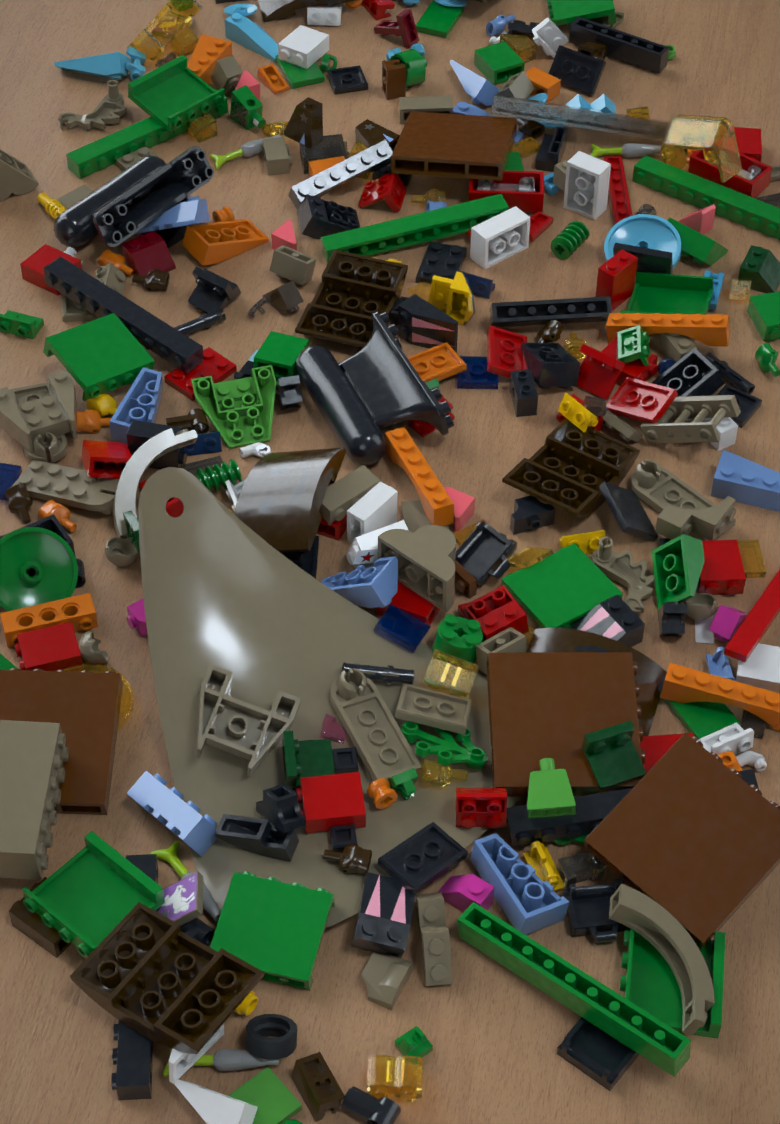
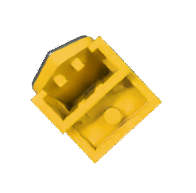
(453, 297)

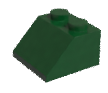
(762, 270)

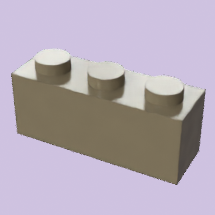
(430, 104)
(346, 492)

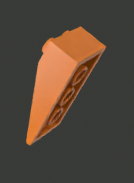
(222, 240)

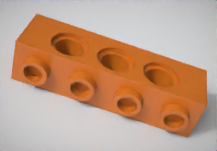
(74, 609)

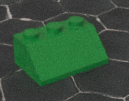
(698, 245)

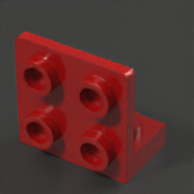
(387, 187)
(598, 372)

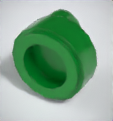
(326, 62)

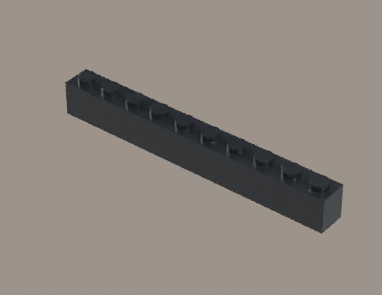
(144, 326)
(589, 814)
(134, 1050)

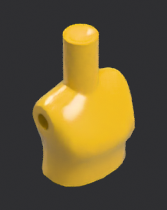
(103, 404)

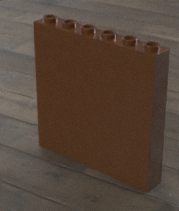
(454, 146)
(547, 705)
(89, 716)
(691, 838)

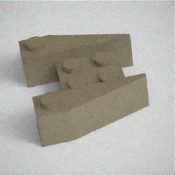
(47, 414)
(240, 725)

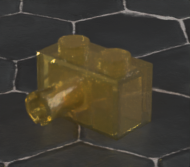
(450, 674)

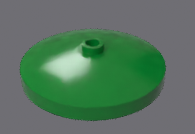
(50, 558)

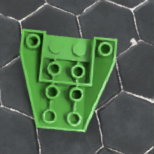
(239, 407)

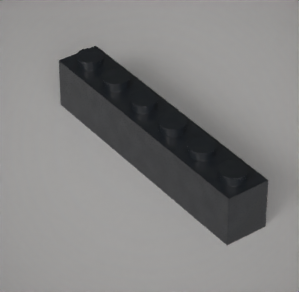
(620, 44)
(541, 311)

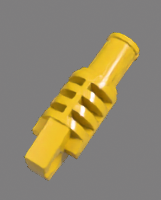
(52, 206)

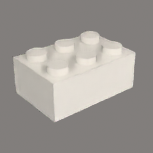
(586, 185)
(500, 237)

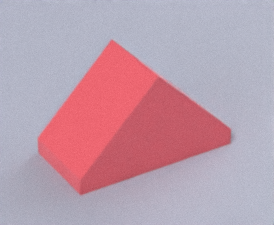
(248, 80)
(700, 220)
(284, 236)
(463, 507)

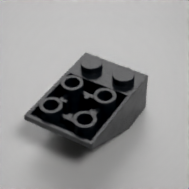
(325, 217)

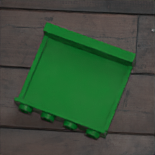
(569, 10)
(174, 94)
(670, 294)
(99, 355)
(560, 588)
(92, 894)
(274, 927)
(654, 986)

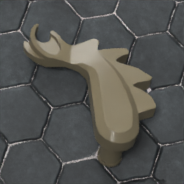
(106, 112)
(623, 570)

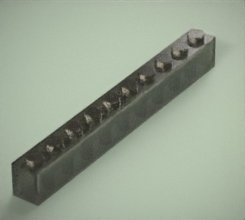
(579, 117)

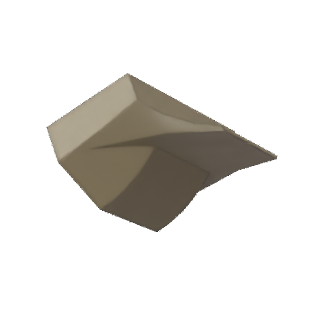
(386, 978)

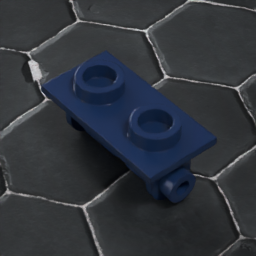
(479, 285)
(205, 444)

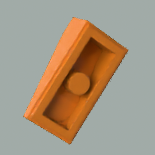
(272, 79)

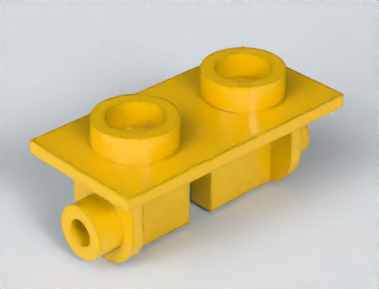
(577, 413)
(587, 542)
(543, 863)

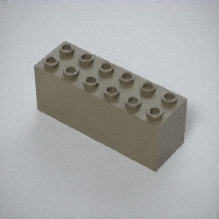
(29, 790)

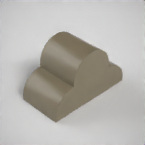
(14, 176)
(424, 561)

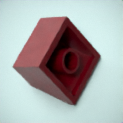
(147, 253)

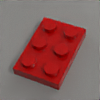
(504, 351)
(213, 365)
(641, 400)

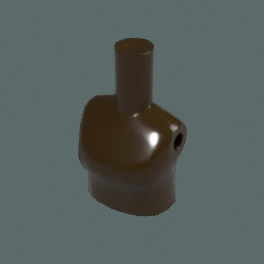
(531, 128)
(153, 280)
(550, 332)
(19, 501)
(351, 860)

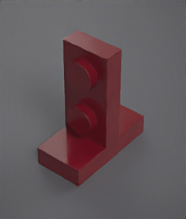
(402, 27)

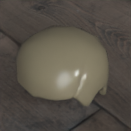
(120, 551)
(701, 606)
(89, 650)

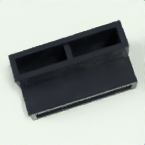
(551, 150)

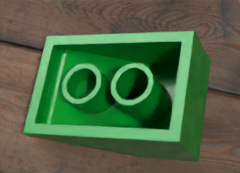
(677, 569)

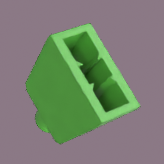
(549, 792)

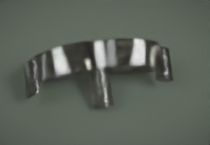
(170, 56)
(258, 306)

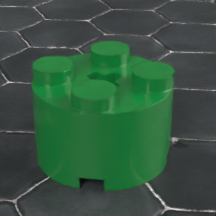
(414, 64)
(458, 637)

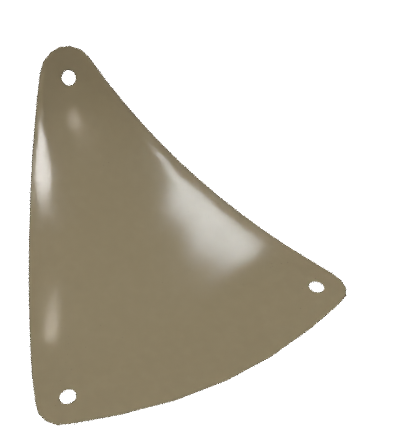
(240, 604)

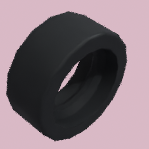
(274, 1047)

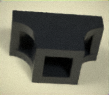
(289, 392)
(530, 515)
(672, 619)
(281, 808)

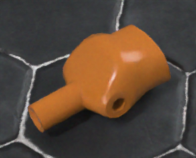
(117, 260)
(91, 421)
(60, 512)

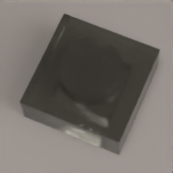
(595, 405)

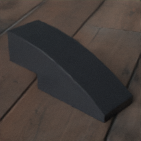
(257, 836)

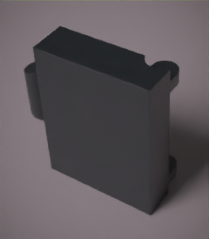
(485, 553)
(590, 911)
(596, 1053)

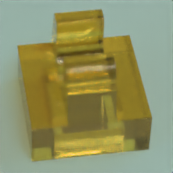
(740, 289)

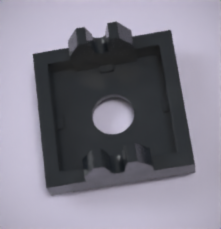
(520, 27)

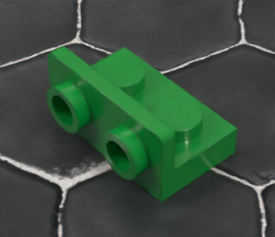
(20, 324)
(633, 345)

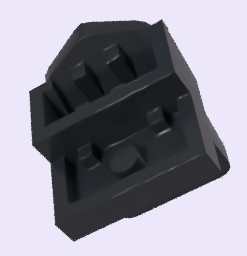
(212, 291)

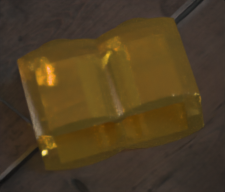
(395, 1077)

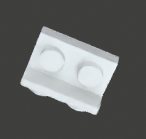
(324, 15)
(549, 37)

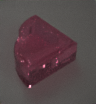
(332, 730)

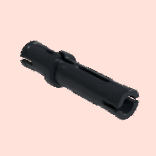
(204, 321)
(730, 375)
(405, 676)

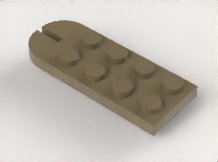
(55, 444)
(69, 486)
(660, 487)
(371, 726)

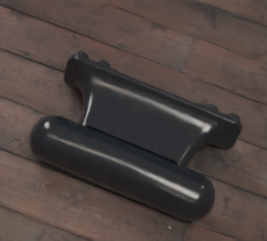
(133, 199)
(370, 392)

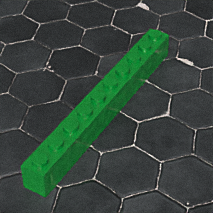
(125, 141)
(704, 193)
(414, 228)
(575, 989)

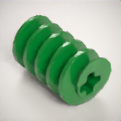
(569, 240)
(219, 475)

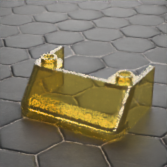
(160, 30)
(703, 133)

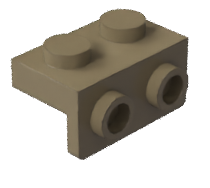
(111, 277)

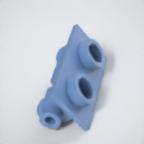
(719, 664)

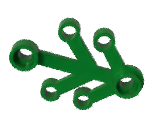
(470, 755)

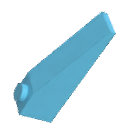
(251, 36)
(105, 65)

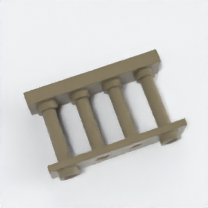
(692, 407)

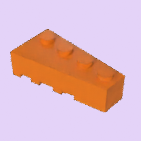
(207, 54)

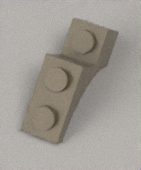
(705, 522)
(434, 939)

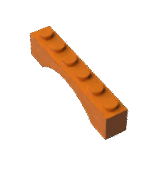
(708, 329)
(433, 496)
(691, 685)

